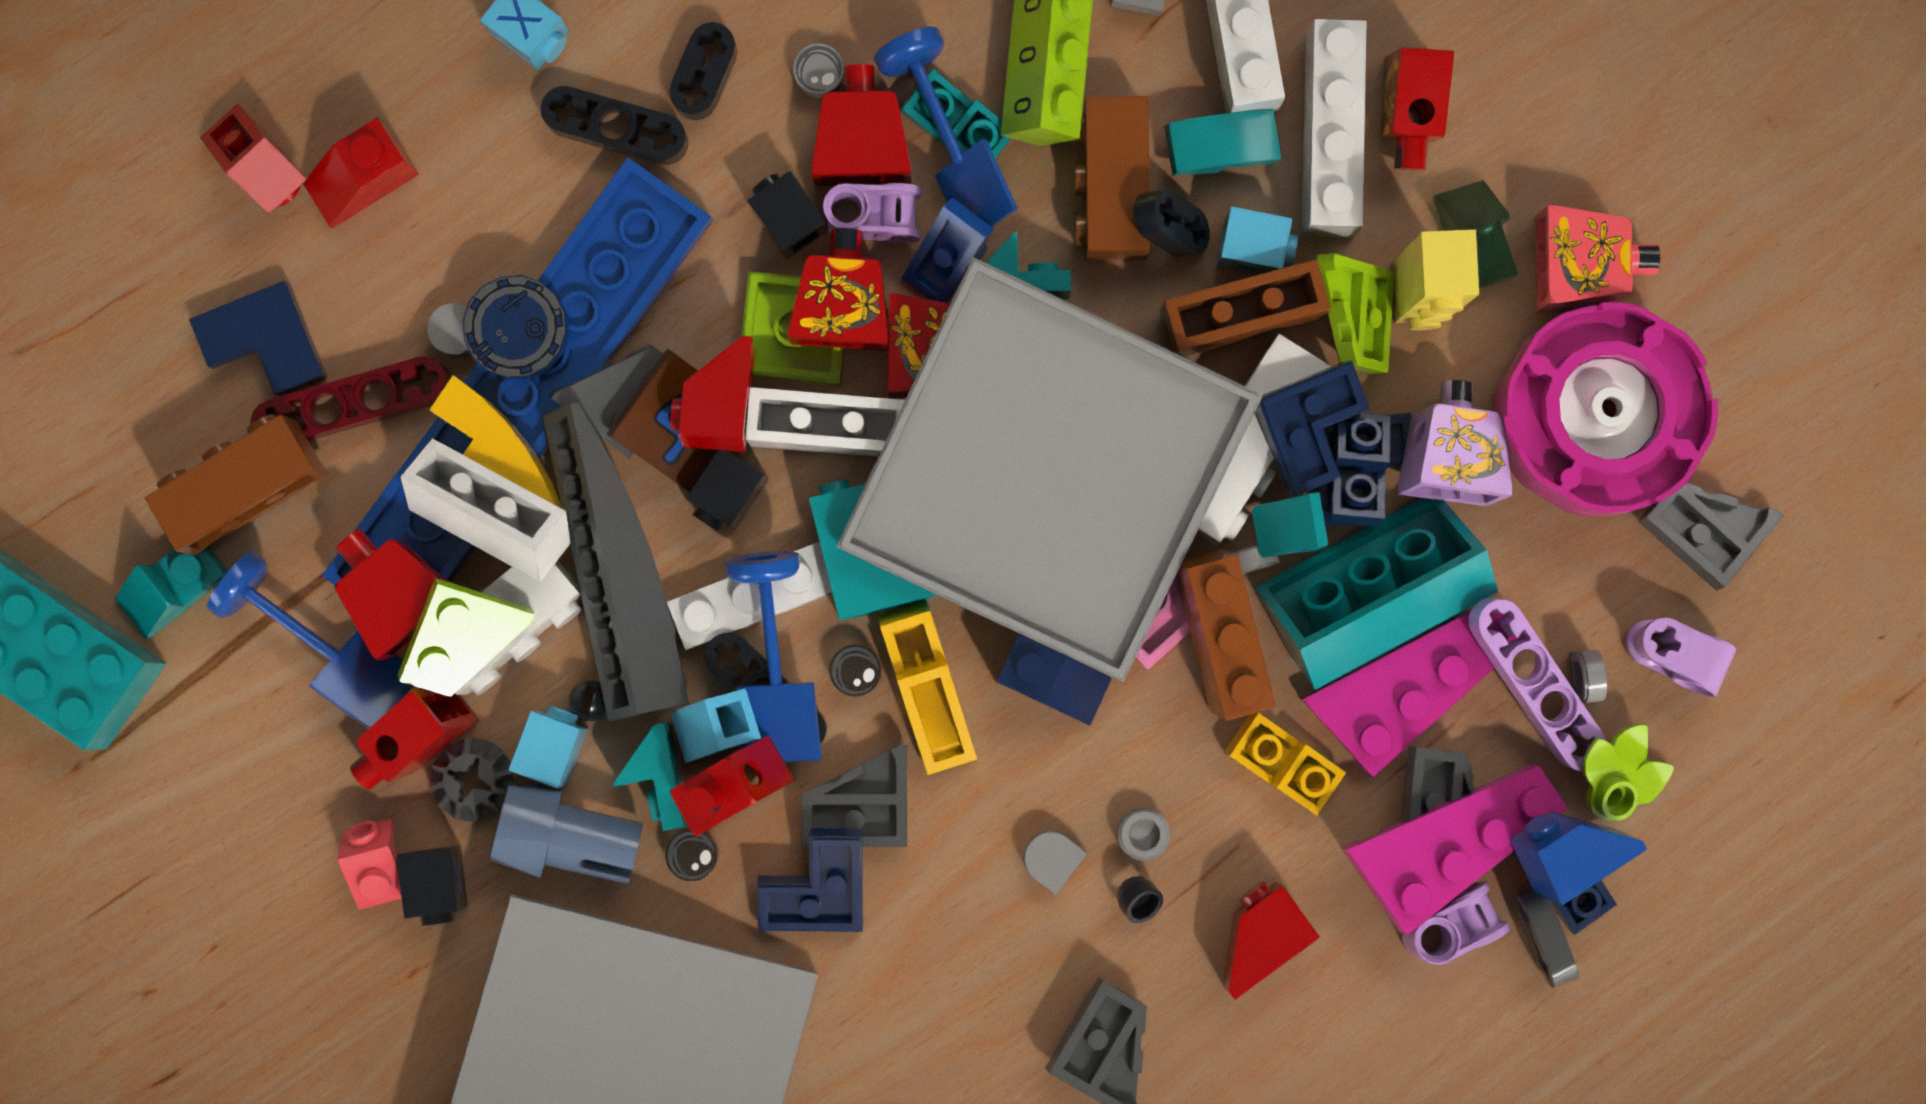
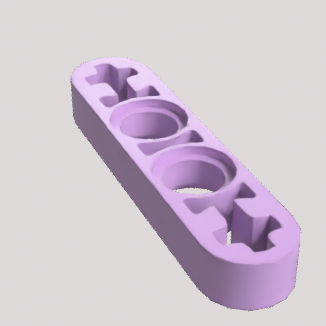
(1543, 679)

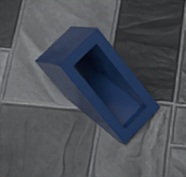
(1053, 679)

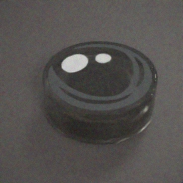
(855, 670)
(691, 856)

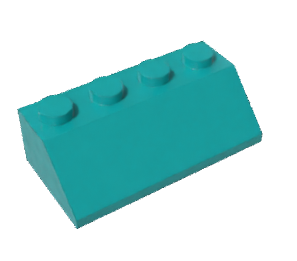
(1377, 589)

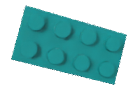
(67, 660)

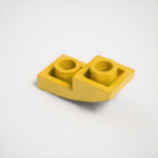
(1284, 762)

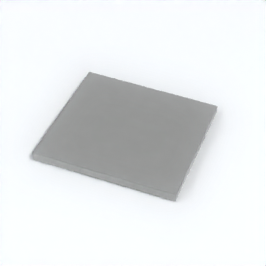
(1048, 470)
(628, 1017)

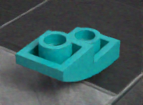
(967, 118)
(1222, 141)

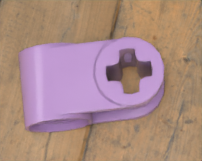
(877, 210)
(1687, 655)
(1464, 924)

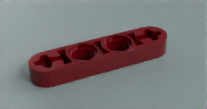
(350, 393)

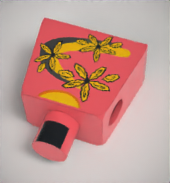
(1587, 258)

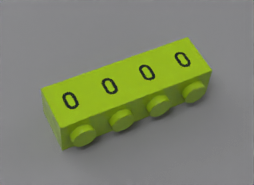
(1046, 71)

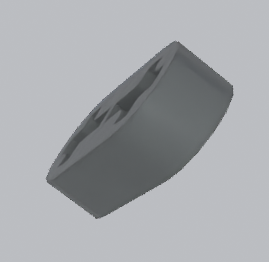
(1546, 937)

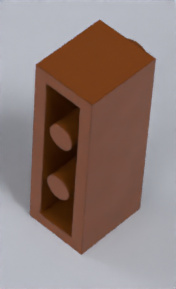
(1112, 177)
(1245, 309)
(235, 484)
(1224, 635)

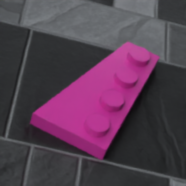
(1402, 693)
(1438, 855)

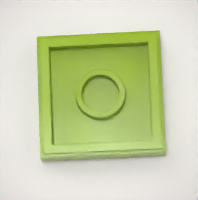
(767, 320)

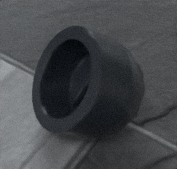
(577, 696)
(1139, 899)

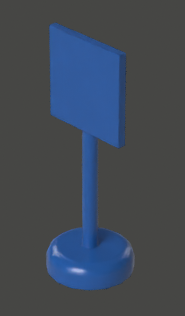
(972, 176)
(350, 680)
(780, 710)

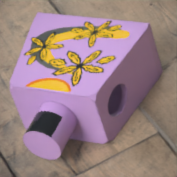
(1456, 451)

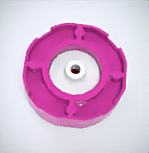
(1653, 402)

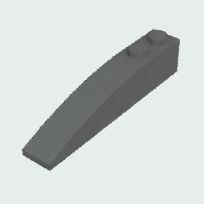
(615, 574)

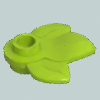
(1622, 774)

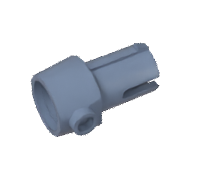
(542, 832)

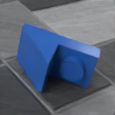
(947, 252)

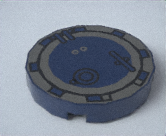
(515, 327)

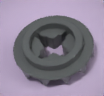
(492, 769)

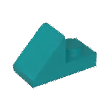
(1041, 275)
(1290, 526)
(168, 588)
(658, 761)

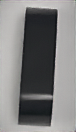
(693, 65)
(1171, 222)

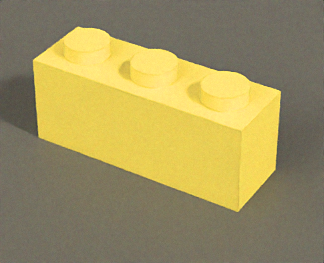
(1435, 278)

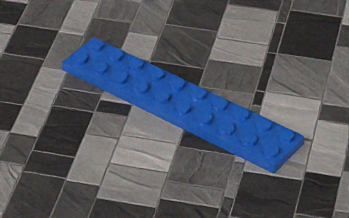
(606, 284)

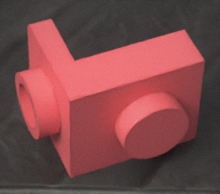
(370, 862)

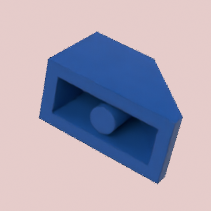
(1571, 854)

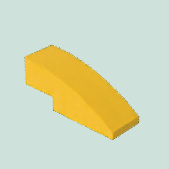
(495, 439)
(927, 687)

